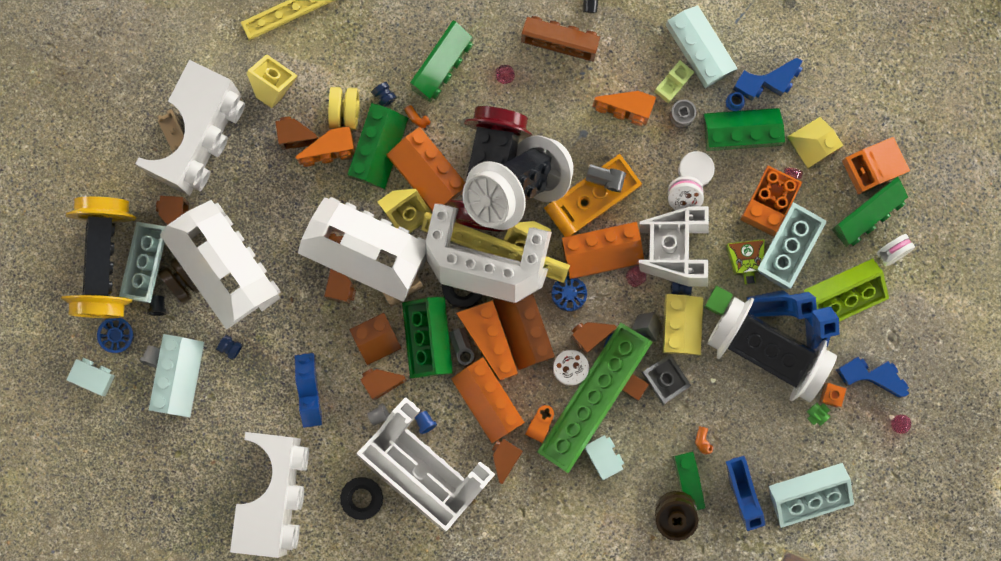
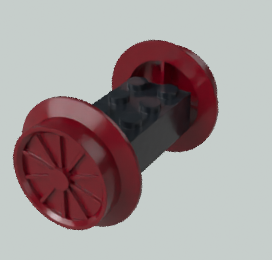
(494, 141)

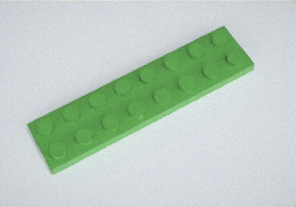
(594, 397)

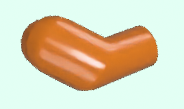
(415, 118)
(701, 441)

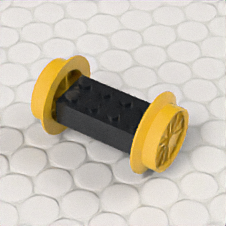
(99, 215)

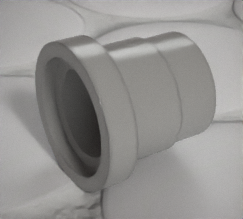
(150, 356)
(378, 415)

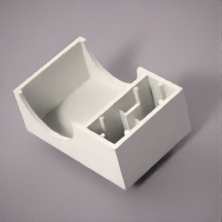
(206, 107)
(265, 524)

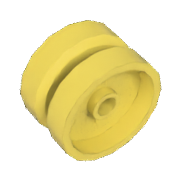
(343, 108)

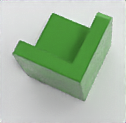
(718, 300)

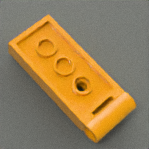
(572, 216)

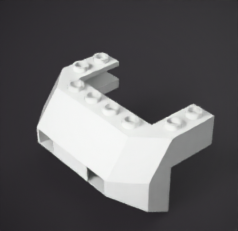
(361, 245)
(216, 258)
(484, 271)
(419, 472)

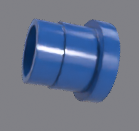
(732, 107)
(425, 422)

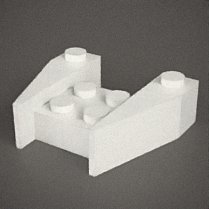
(671, 246)

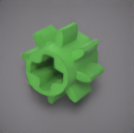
(818, 414)

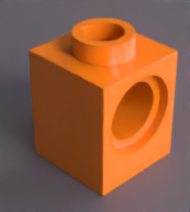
(832, 395)

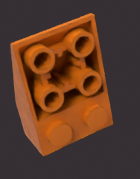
(628, 105)
(330, 146)
(875, 165)
(771, 201)

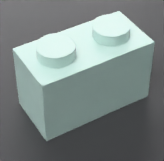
(90, 377)
(603, 457)

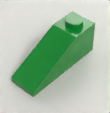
(689, 477)

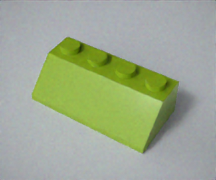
(852, 290)

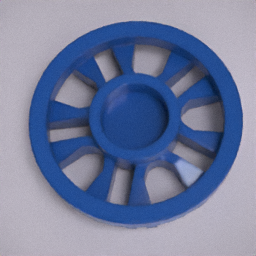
(569, 294)
(115, 335)

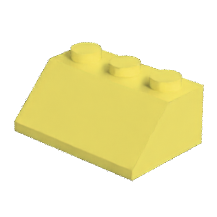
(682, 324)

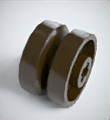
(178, 281)
(676, 515)

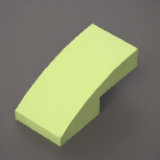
(674, 81)

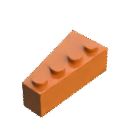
(487, 333)

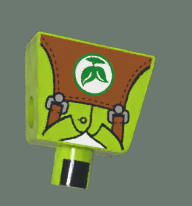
(746, 258)

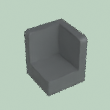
(648, 326)

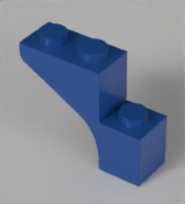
(776, 81)
(782, 304)
(821, 326)
(883, 376)
(308, 390)
(745, 494)

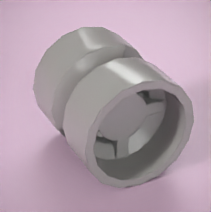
(682, 114)

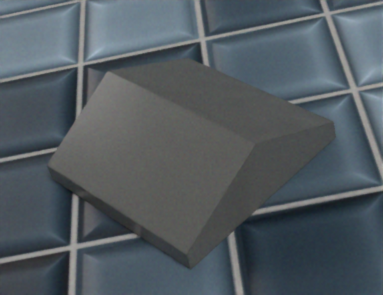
(666, 379)

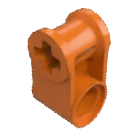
(539, 427)

